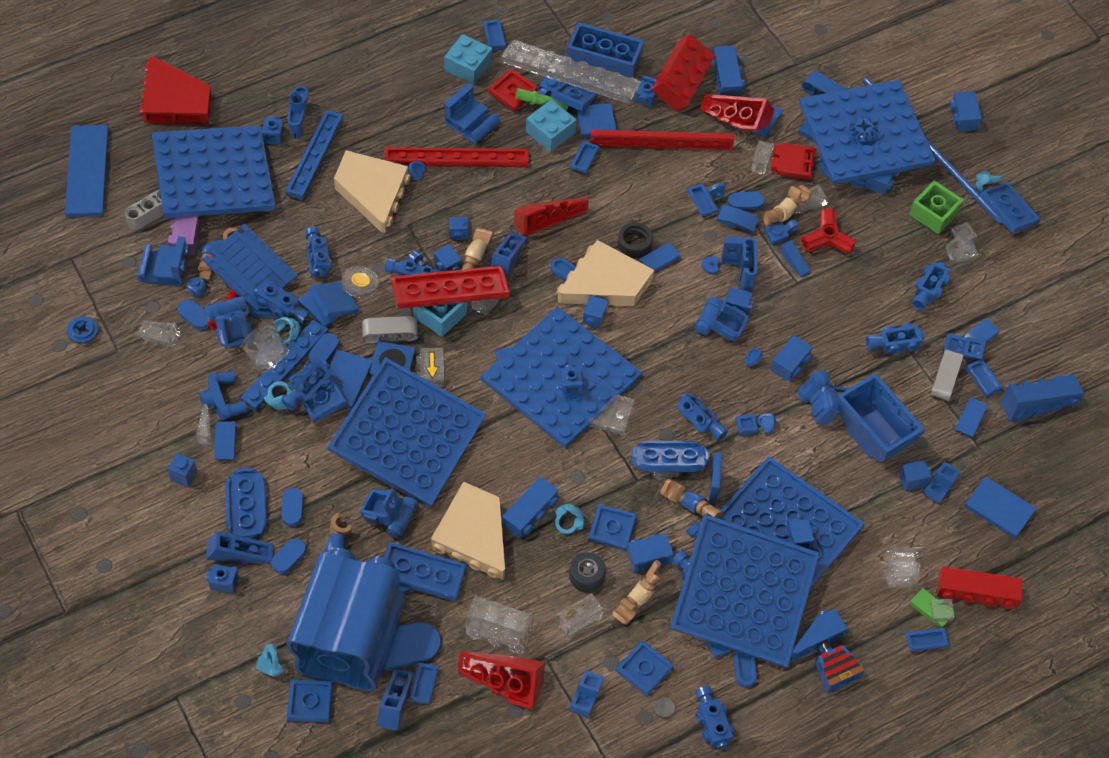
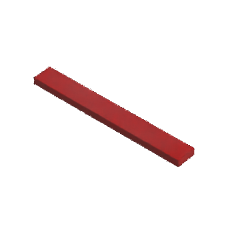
(662, 139)
(459, 156)

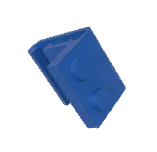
(469, 115)
(743, 253)
(165, 265)

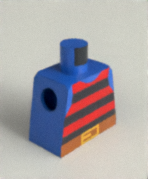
(837, 667)

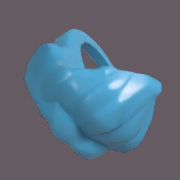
(985, 178)
(295, 327)
(276, 402)
(578, 523)
(269, 662)

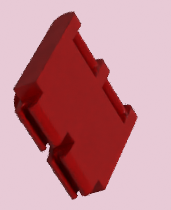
(793, 160)

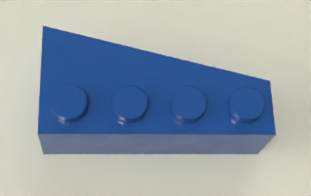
(1041, 397)

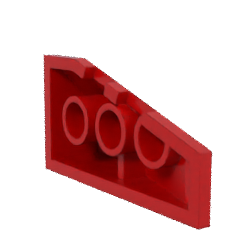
(740, 112)
(543, 215)
(509, 676)

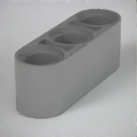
(144, 211)
(390, 329)
(947, 374)

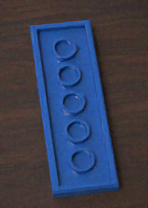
(87, 171)

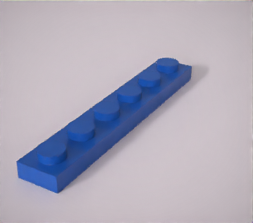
(314, 155)
(298, 351)

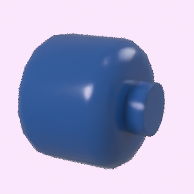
(196, 287)

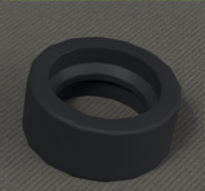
(633, 251)

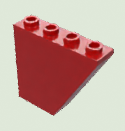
(174, 96)

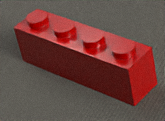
(979, 587)

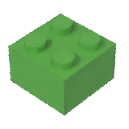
(936, 207)

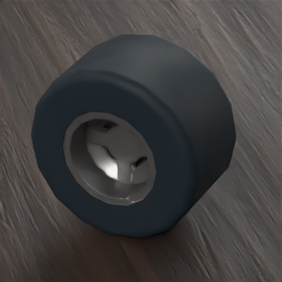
(592, 566)

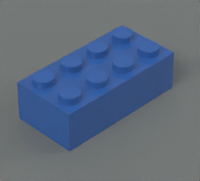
(605, 49)

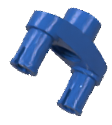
(297, 110)
(214, 398)

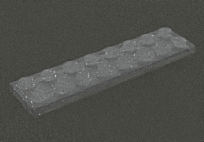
(570, 71)

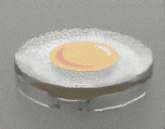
(360, 281)

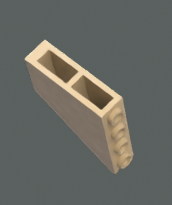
(372, 186)
(606, 276)
(473, 531)

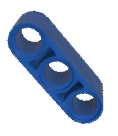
(819, 84)

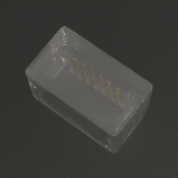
(762, 157)

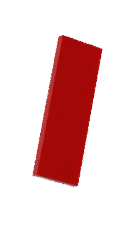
(449, 287)

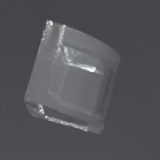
(961, 249)

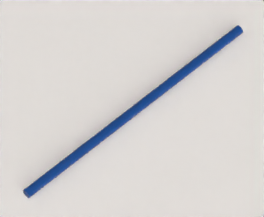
(954, 172)

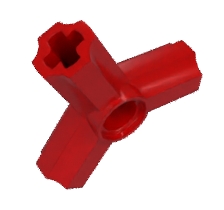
(828, 235)

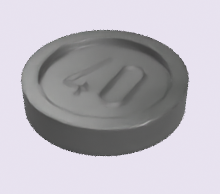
(664, 708)

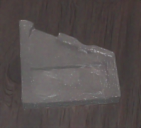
(614, 415)

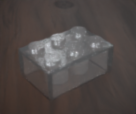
(499, 625)

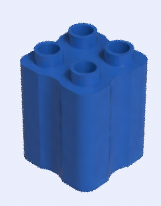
(347, 619)

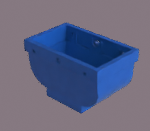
(878, 419)

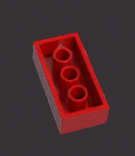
(683, 72)

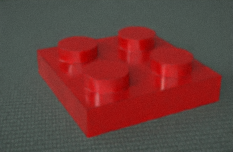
(506, 88)

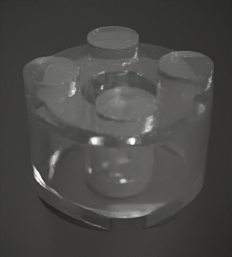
(265, 347)
(901, 568)

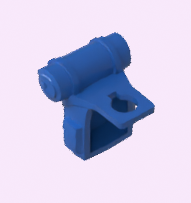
(721, 318)
(230, 321)
(821, 396)
(389, 510)

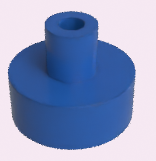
(417, 257)

